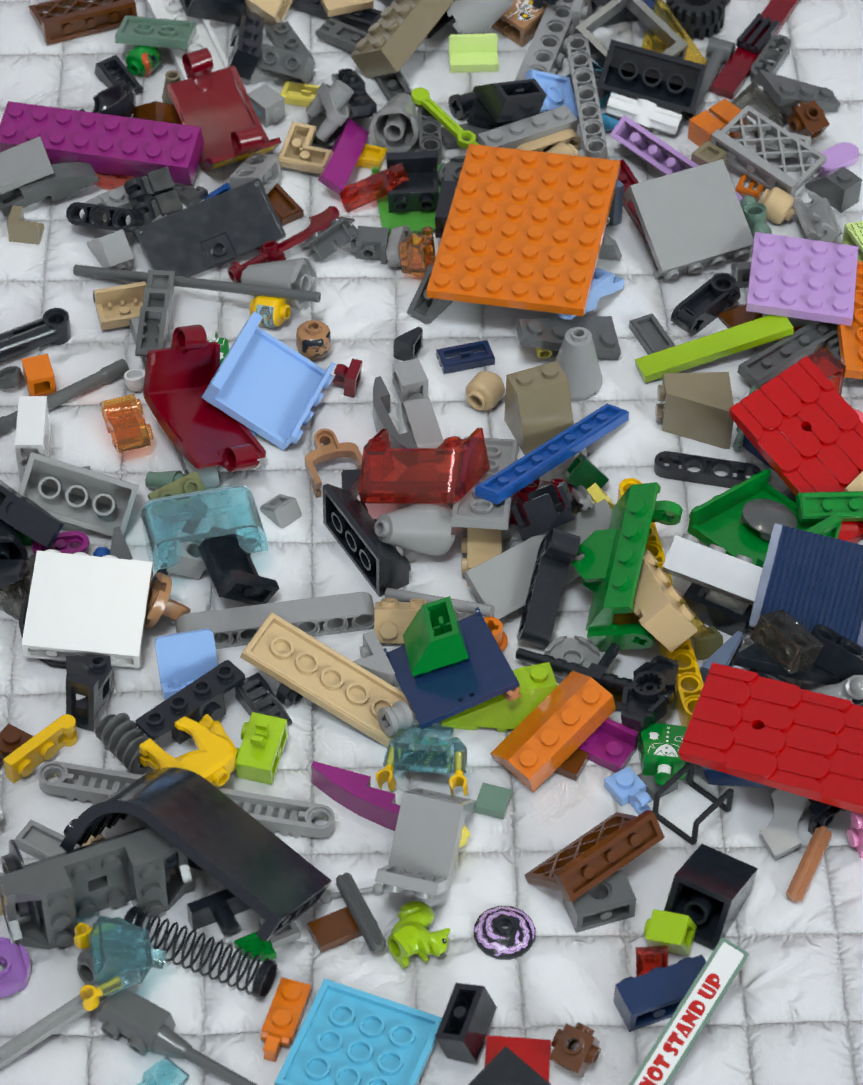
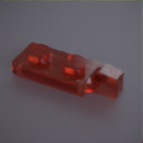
(372, 187)

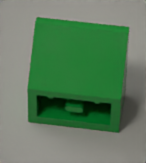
(434, 637)

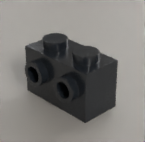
(465, 1022)

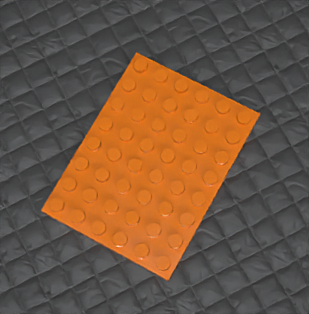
(524, 230)

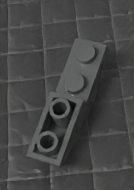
(64, 181)

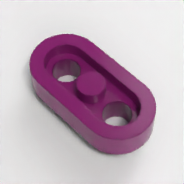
(67, 542)

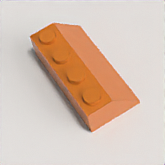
(554, 729)

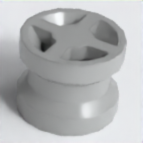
(395, 718)

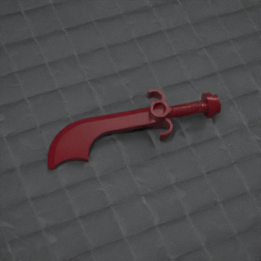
(272, 251)

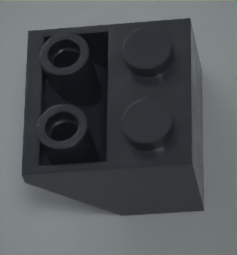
(511, 99)

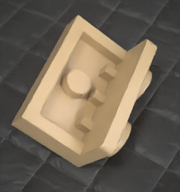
(119, 304)
(394, 617)

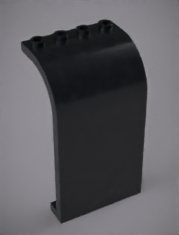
(215, 837)

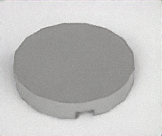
(573, 650)

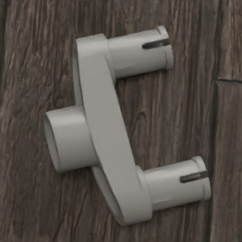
(334, 101)

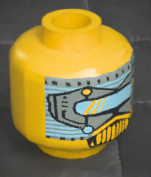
(272, 309)

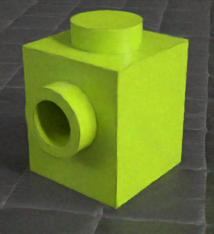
(670, 930)

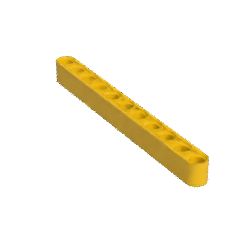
(689, 679)

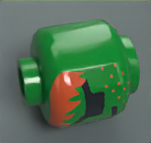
(143, 60)

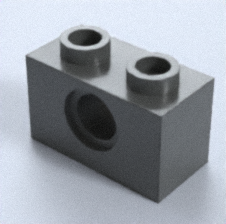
(615, 904)

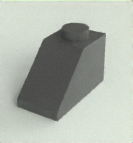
(838, 186)
(426, 308)

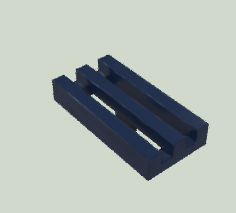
(468, 358)

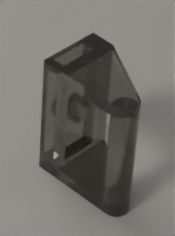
(753, 95)

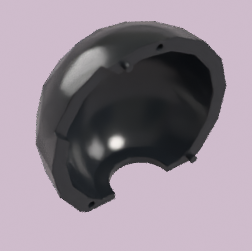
(115, 100)

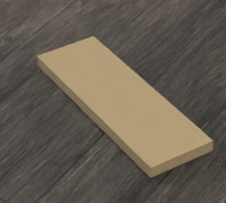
(322, 676)

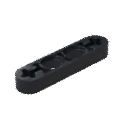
(708, 467)

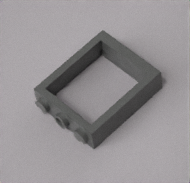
(676, 45)

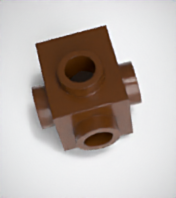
(807, 119)
(583, 1056)

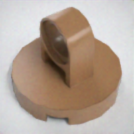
(160, 603)

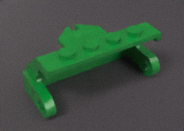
(614, 565)

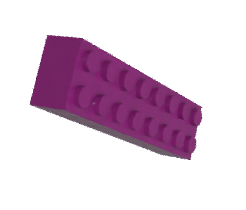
(105, 141)

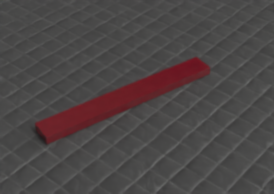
(739, 65)

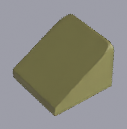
(707, 645)

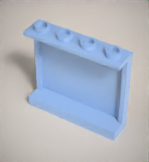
(267, 385)

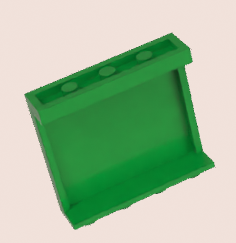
(720, 521)

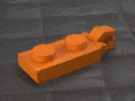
(284, 1016)

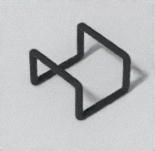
(728, 794)

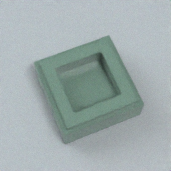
(493, 801)

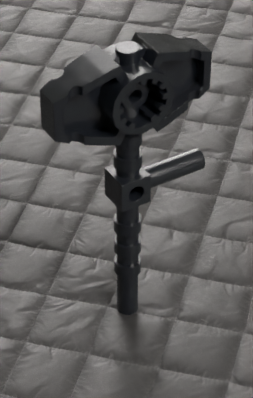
(642, 699)

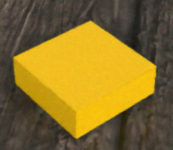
(372, 157)

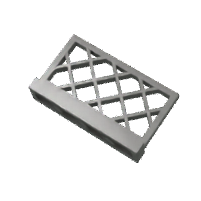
(755, 163)

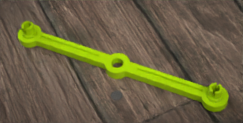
(421, 96)

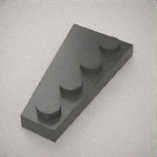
(550, 332)

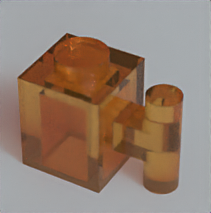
(418, 252)

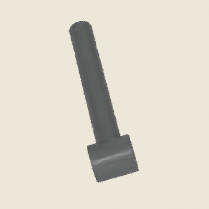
(717, 52)

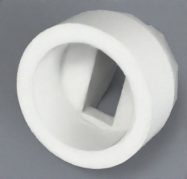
(134, 379)

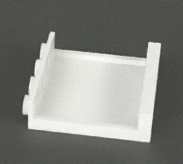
(87, 607)

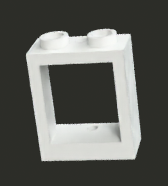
(32, 430)

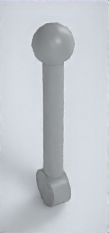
(328, 896)

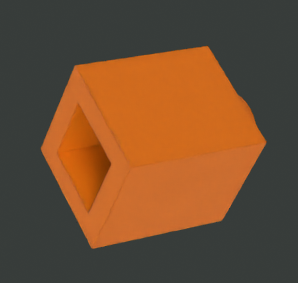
(39, 375)

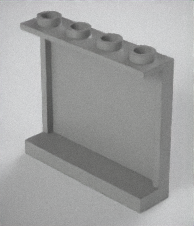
(691, 219)

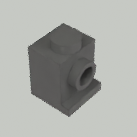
(371, 243)

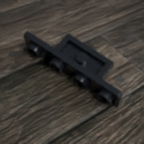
(193, 701)

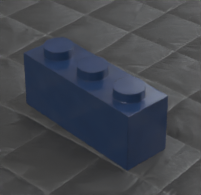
(656, 993)

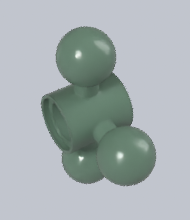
(755, 215)

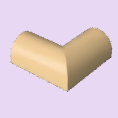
(299, 153)

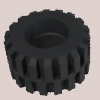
(699, 17)

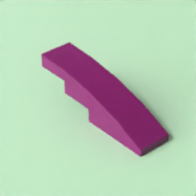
(343, 156)
(356, 794)

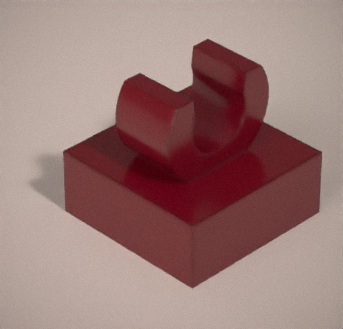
(348, 377)

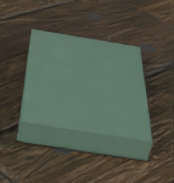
(155, 32)

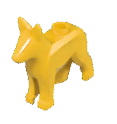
(212, 760)

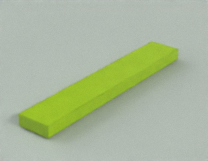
(713, 347)

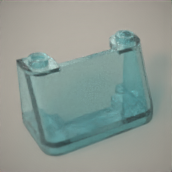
(200, 516)

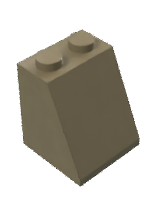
(537, 405)
(697, 406)

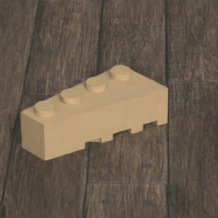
(660, 606)

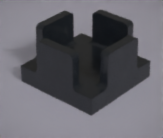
(544, 510)

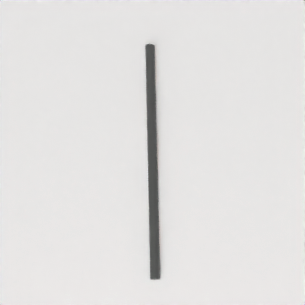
(205, 284)

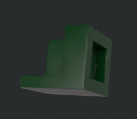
(584, 473)

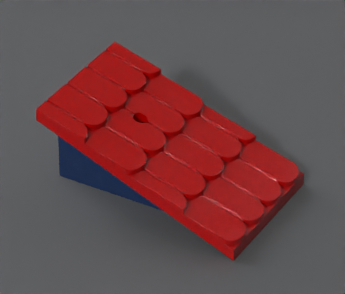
(804, 434)
(776, 737)

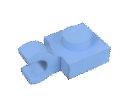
(628, 787)

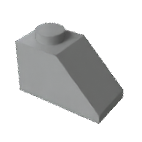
(111, 250)

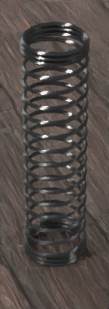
(267, 967)

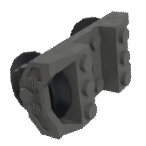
(88, 881)

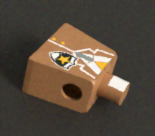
(520, 21)

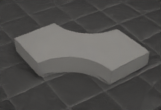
(781, 833)

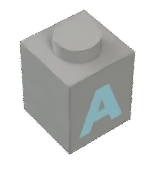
(267, 105)

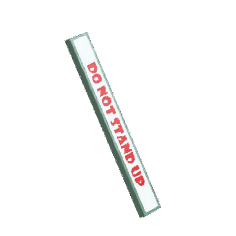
(691, 1015)

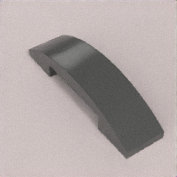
(381, 416)

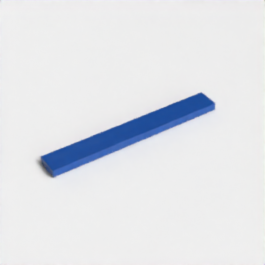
(551, 454)

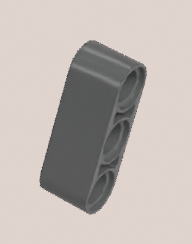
(429, 133)

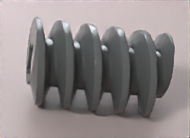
(123, 740)

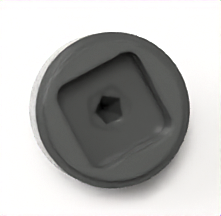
(10, 377)

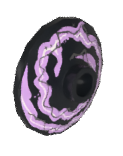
(501, 942)

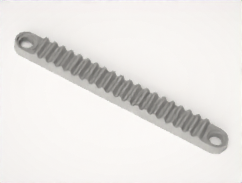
(272, 812)

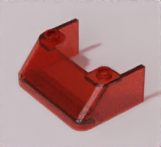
(421, 474)

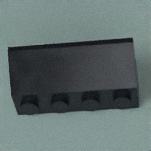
(652, 76)
(355, 533)

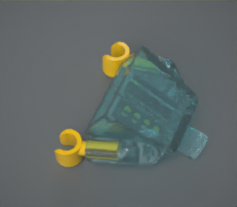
(426, 751)
(118, 956)

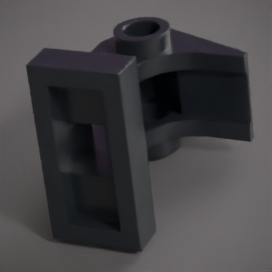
(91, 678)

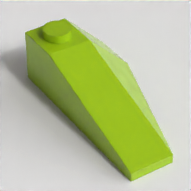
(535, 685)

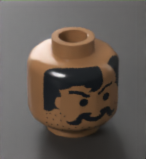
(313, 339)

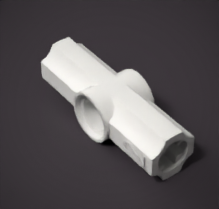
(644, 113)

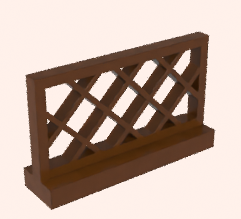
(78, 22)
(597, 854)

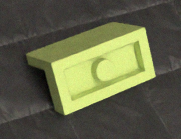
(473, 53)

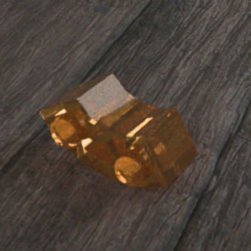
(125, 423)

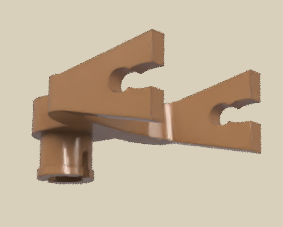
(330, 449)

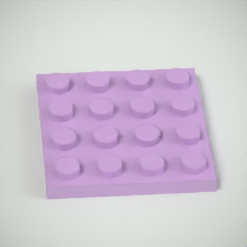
(802, 279)

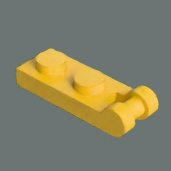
(41, 748)

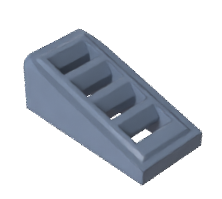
(724, 654)

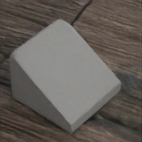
(282, 510)

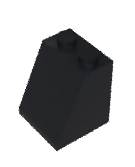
(711, 892)

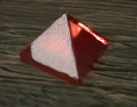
(650, 958)

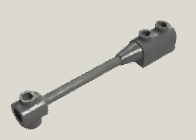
(152, 1029)

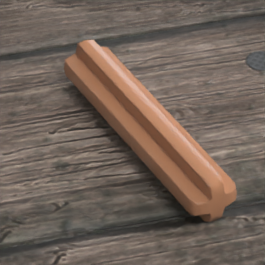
(809, 864)

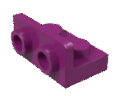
(611, 745)

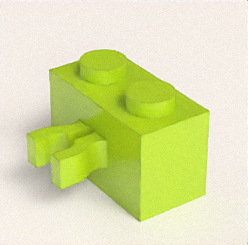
(261, 748)

